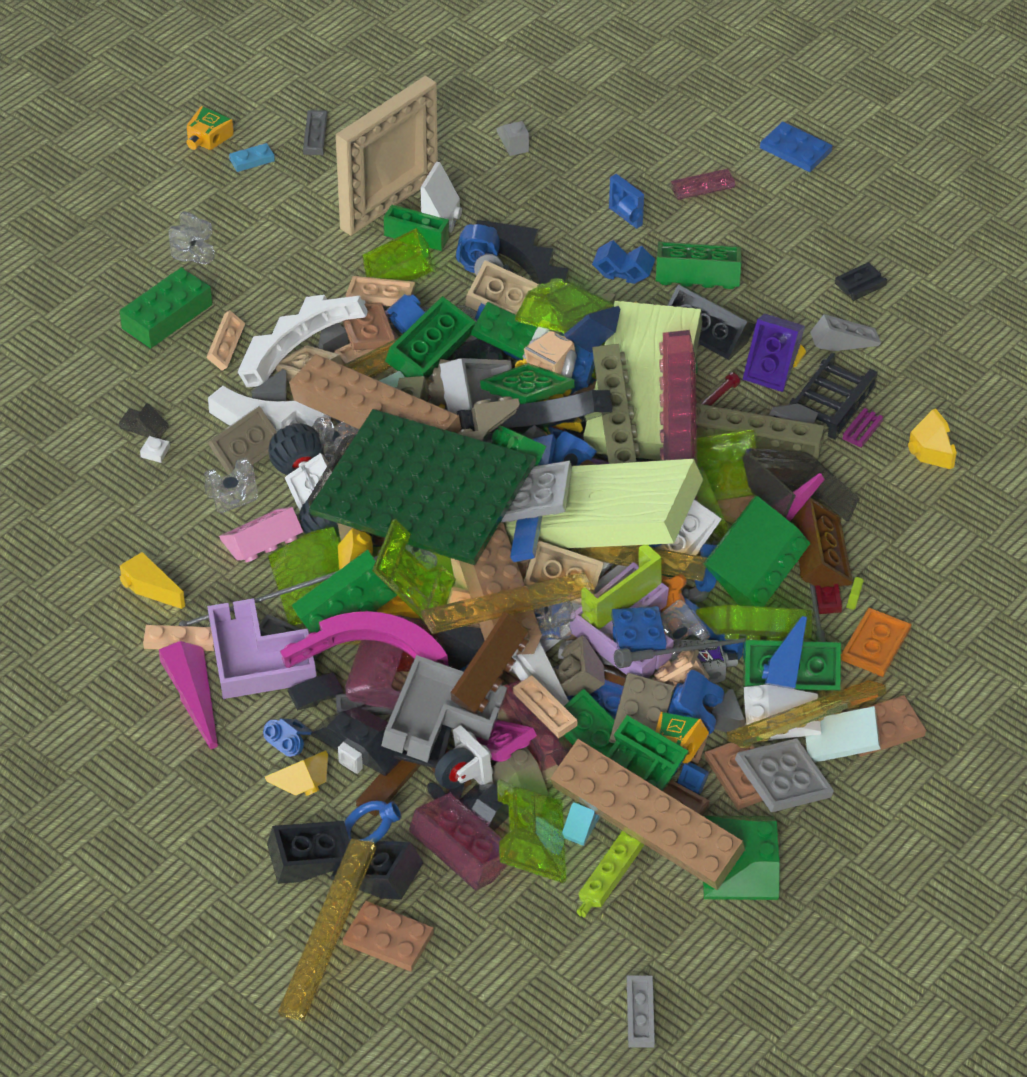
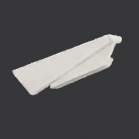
(541, 669)

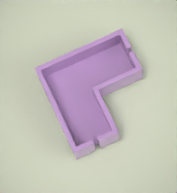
(602, 639)
(252, 661)

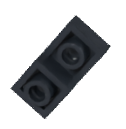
(312, 691)

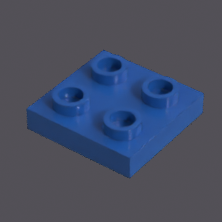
(626, 201)
(638, 629)

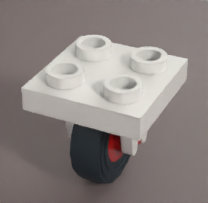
(464, 762)

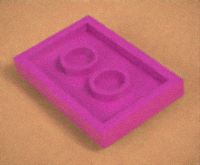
(506, 739)

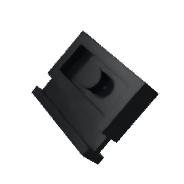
(860, 281)

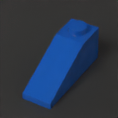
(784, 663)

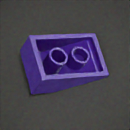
(773, 352)

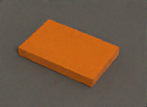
(875, 642)

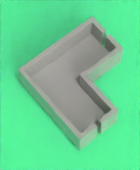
(462, 382)
(427, 706)

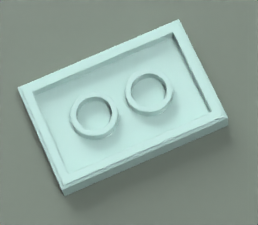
(845, 735)

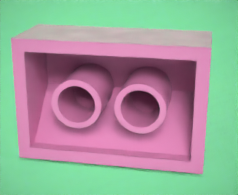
(262, 534)

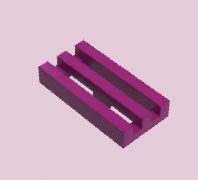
(854, 425)

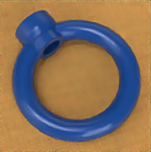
(388, 813)

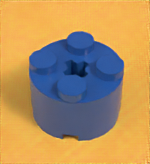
(475, 242)
(405, 312)

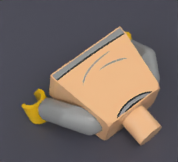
(551, 353)

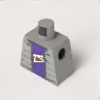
(713, 659)

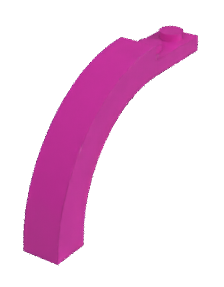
(366, 626)

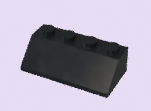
(721, 328)

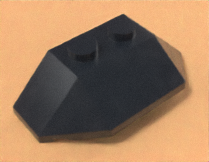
(363, 733)

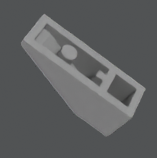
(840, 334)

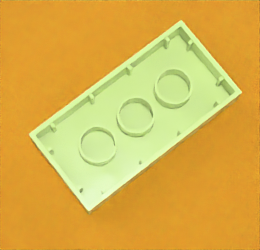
(638, 336)
(622, 505)

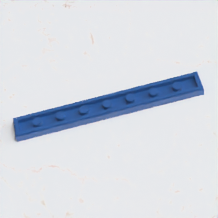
(528, 529)

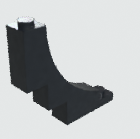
(521, 246)
(549, 413)

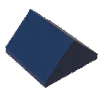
(594, 328)

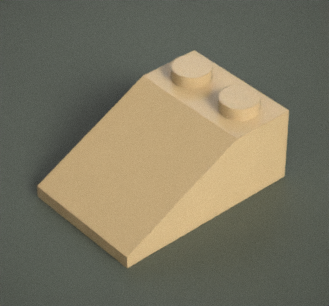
(499, 288)
(297, 360)
(556, 562)

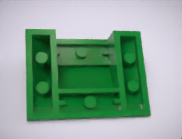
(646, 753)
(757, 869)

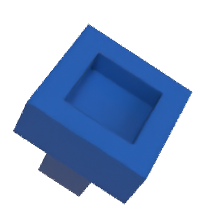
(693, 777)

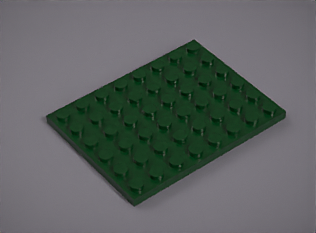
(429, 479)

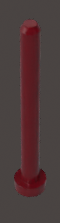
(732, 380)

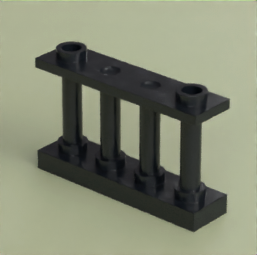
(846, 409)

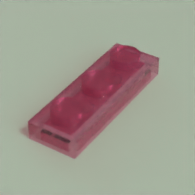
(702, 184)

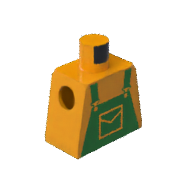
(208, 129)
(683, 731)

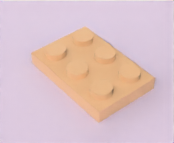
(379, 290)

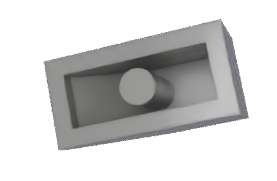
(514, 137)

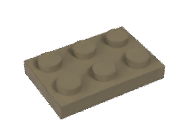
(244, 438)
(643, 701)

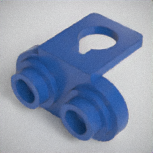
(286, 736)

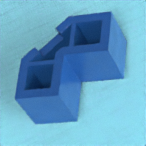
(615, 262)

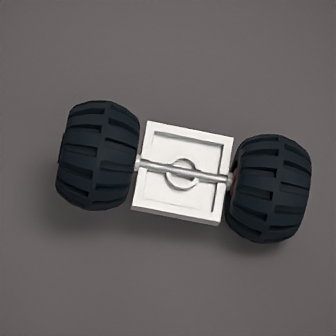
(300, 456)

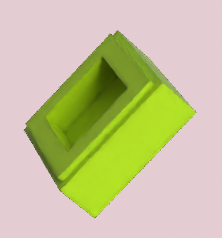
(855, 592)

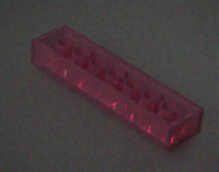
(678, 397)

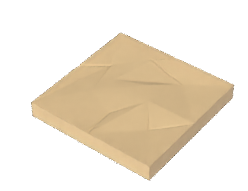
(386, 155)

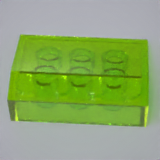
(723, 462)
(303, 561)
(754, 621)

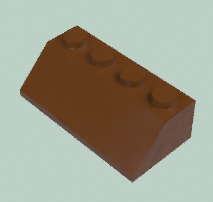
(826, 546)
(489, 664)

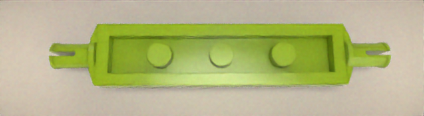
(608, 872)

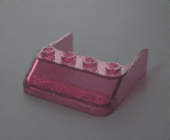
(375, 671)

